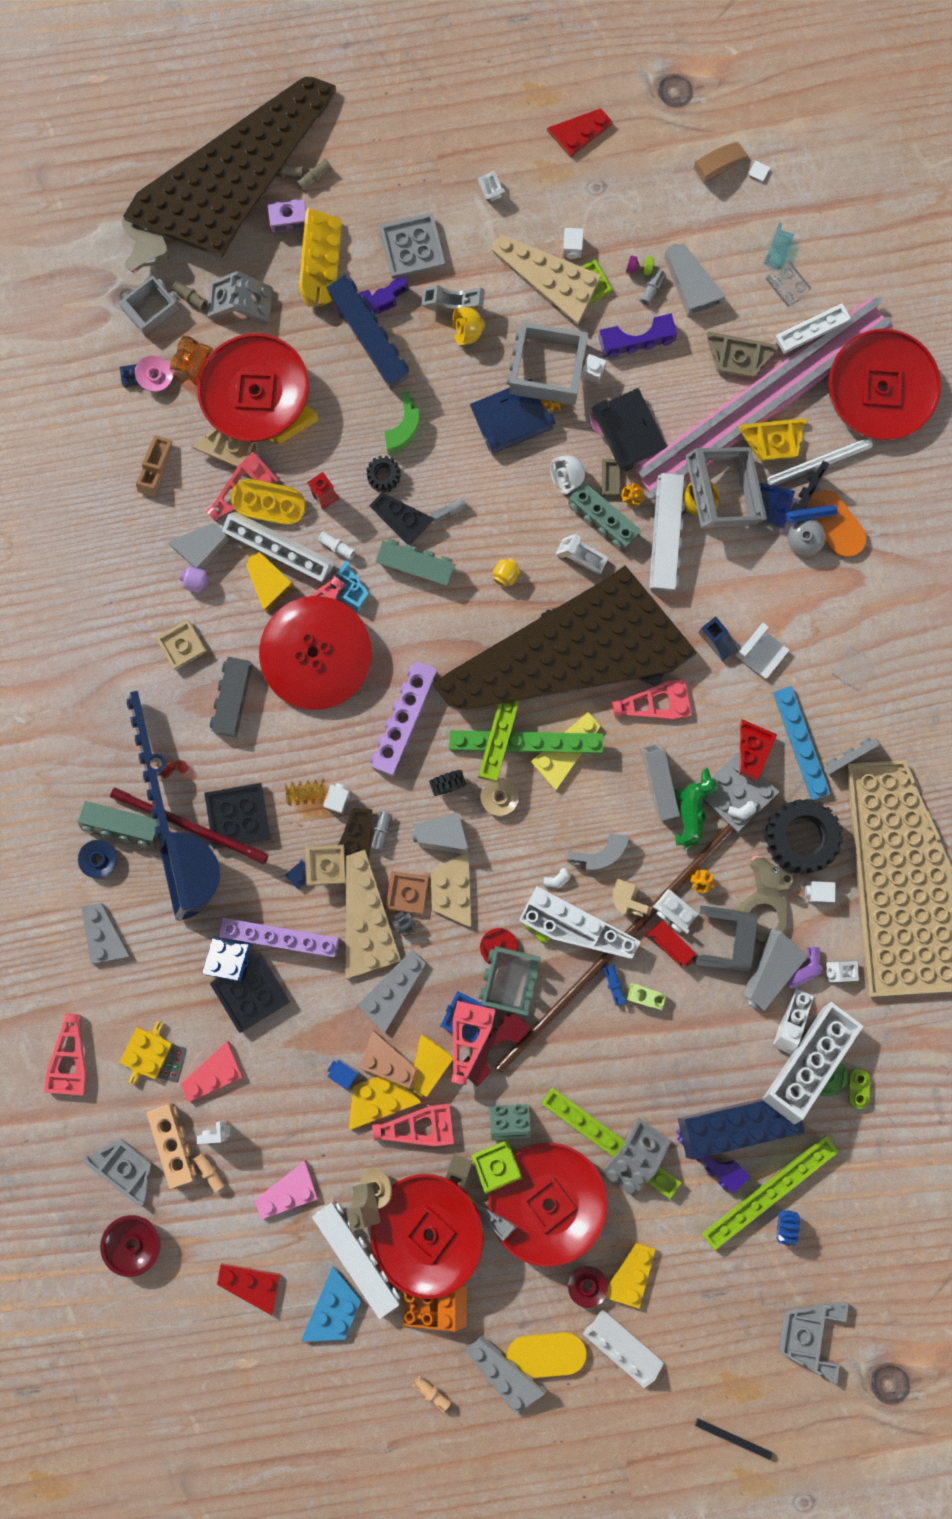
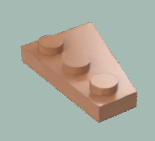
(387, 1063)

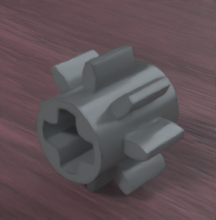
(404, 923)

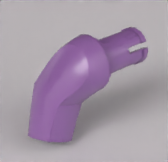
(809, 971)

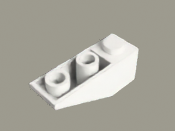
(793, 1022)

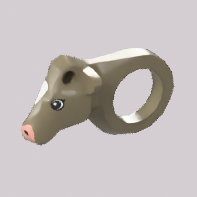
(148, 247)
(772, 890)

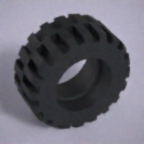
(828, 829)

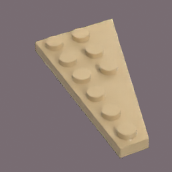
(554, 278)
(368, 931)

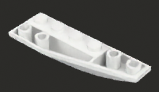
(574, 926)

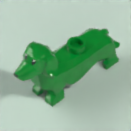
(692, 811)

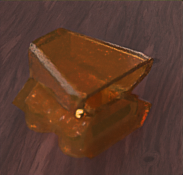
(189, 360)

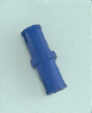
(615, 985)

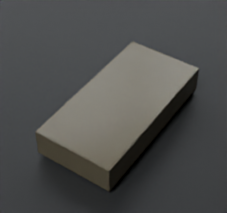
(610, 479)

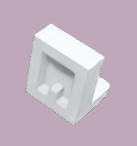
(842, 971)

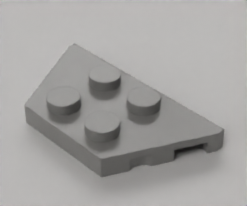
(123, 1169)

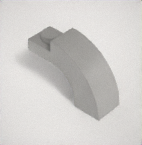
(446, 301)
(612, 851)

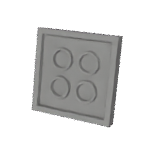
(412, 245)
(737, 791)

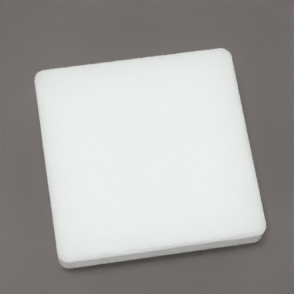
(759, 171)

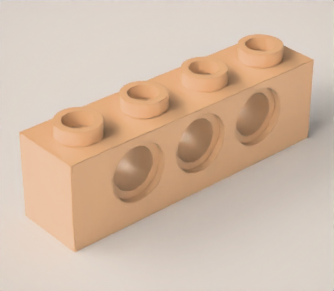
(174, 1176)

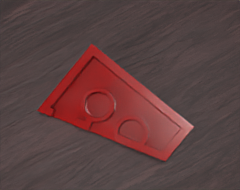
(579, 131)
(754, 749)
(251, 1285)

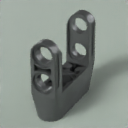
(743, 943)

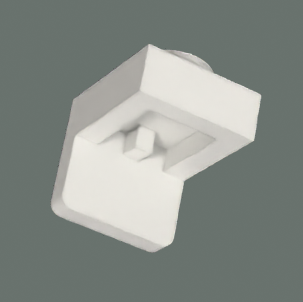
(490, 186)

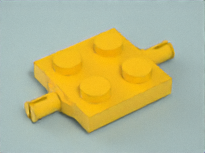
(146, 1053)

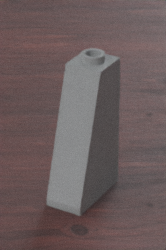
(692, 282)
(660, 782)
(773, 969)

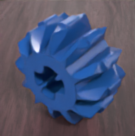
(788, 1227)

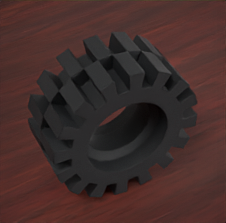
(383, 484)
(447, 782)

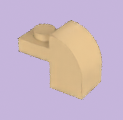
(624, 899)

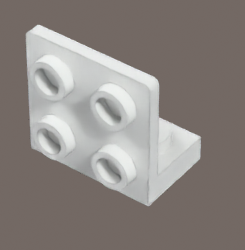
(762, 652)

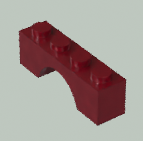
(511, 1030)

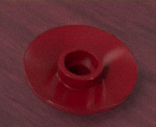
(587, 1297)

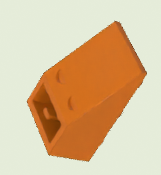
(441, 1313)

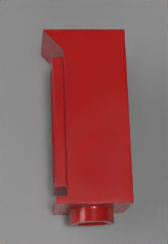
(323, 490)
(672, 944)

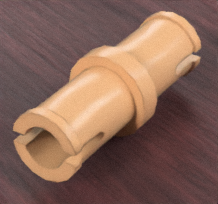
(209, 1172)
(431, 1394)

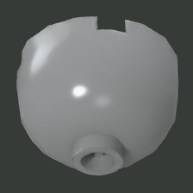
(803, 546)

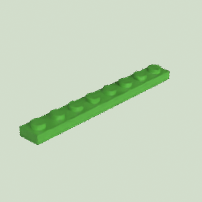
(530, 742)

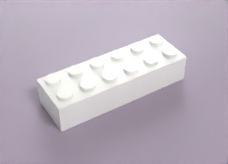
(812, 1063)

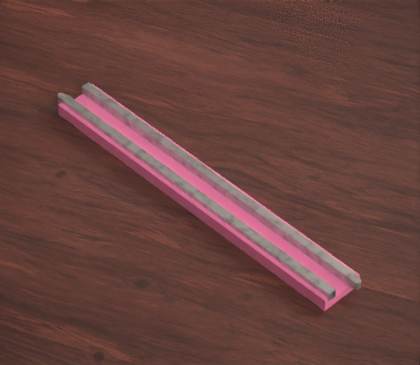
(763, 398)

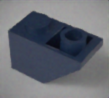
(718, 638)

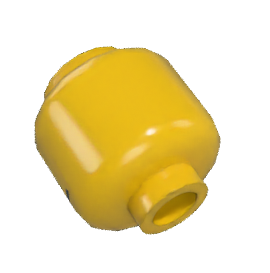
(506, 572)

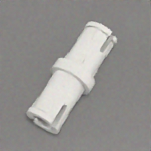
(336, 545)

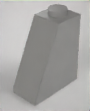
(200, 545)
(441, 834)

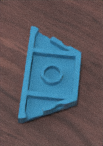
(333, 1310)

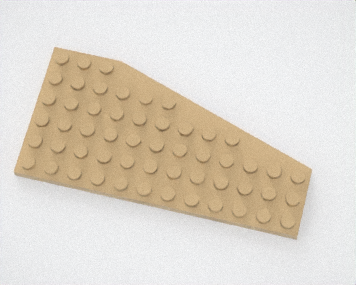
(900, 883)

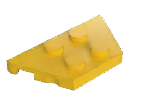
(774, 439)
(378, 1099)

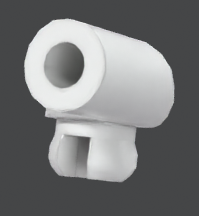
(744, 812)
(557, 882)

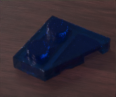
(777, 503)

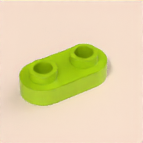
(856, 1088)

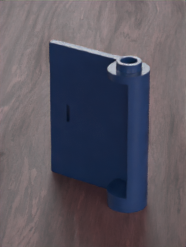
(510, 419)

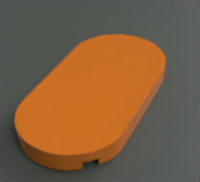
(843, 531)

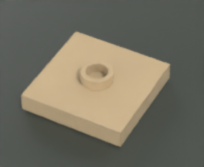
(181, 645)
(325, 865)

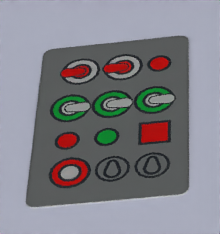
(172, 1065)

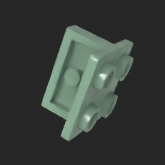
(510, 1122)

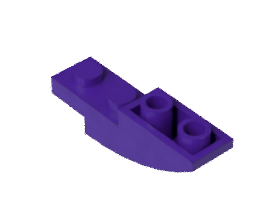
(384, 298)

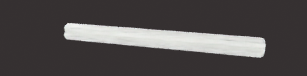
(830, 458)

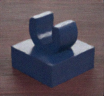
(128, 375)

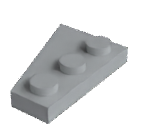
(851, 755)
(102, 937)

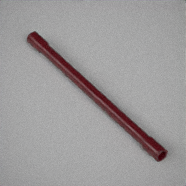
(250, 852)

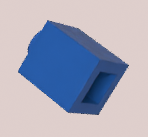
(342, 1073)

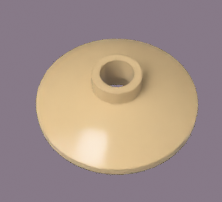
(505, 788)
(381, 1185)

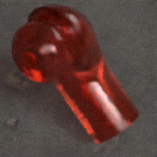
(173, 766)

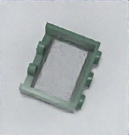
(509, 980)

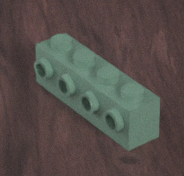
(603, 516)
(415, 562)
(118, 824)

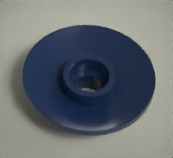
(88, 855)

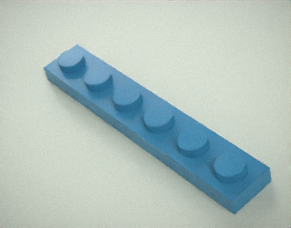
(801, 743)

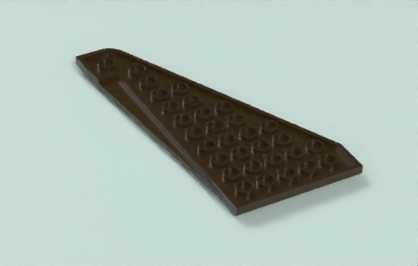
(220, 184)
(589, 641)

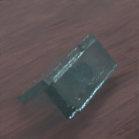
(779, 248)

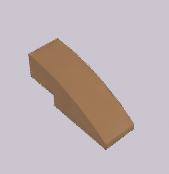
(719, 161)
(154, 466)

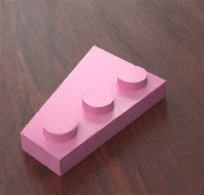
(288, 1193)

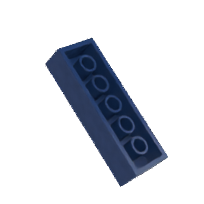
(365, 327)
(734, 1128)

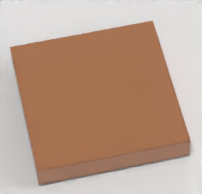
(407, 892)

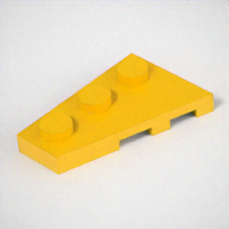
(631, 1278)

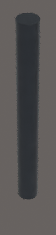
(733, 1439)

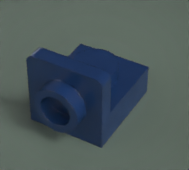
(297, 874)

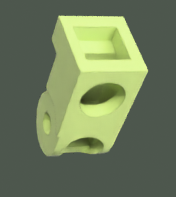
(646, 996)

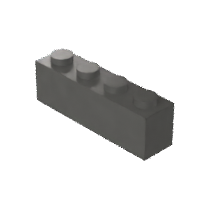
(231, 697)

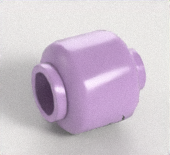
(194, 579)

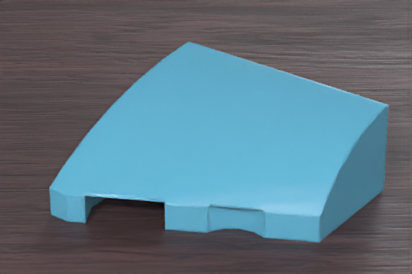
(353, 592)

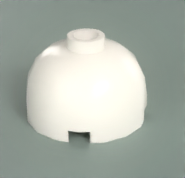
(567, 473)

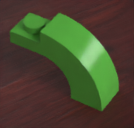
(404, 434)

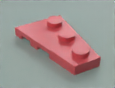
(213, 1074)

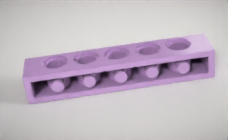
(390, 765)
(279, 937)

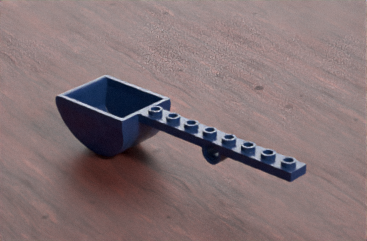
(187, 861)

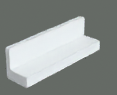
(812, 328)
(623, 1349)

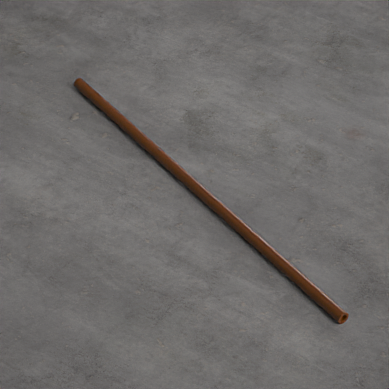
(606, 957)

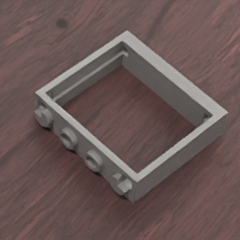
(541, 390)
(703, 492)

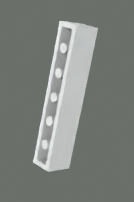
(667, 532)
(278, 546)
(356, 1259)

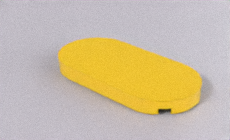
(268, 501)
(547, 1354)

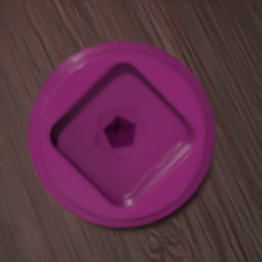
(633, 265)

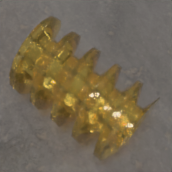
(305, 792)

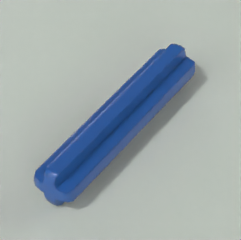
(811, 513)

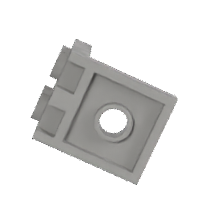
(235, 294)
(637, 1158)

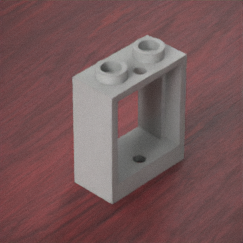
(139, 294)

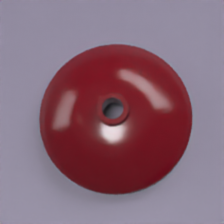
(117, 1248)

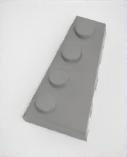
(387, 997)
(511, 1383)

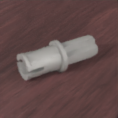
(652, 287)
(449, 510)
(381, 830)

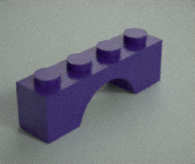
(615, 341)
(730, 1173)

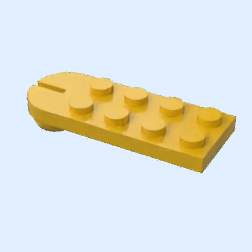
(319, 257)

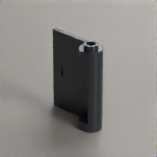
(628, 429)

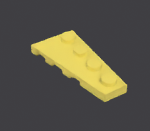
(556, 766)

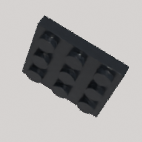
(238, 814)
(253, 997)

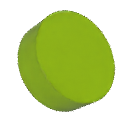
(648, 266)

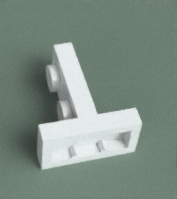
(581, 553)

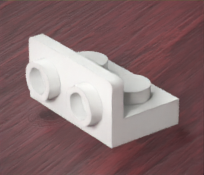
(676, 911)
(215, 1135)

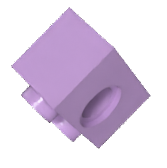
(280, 223)

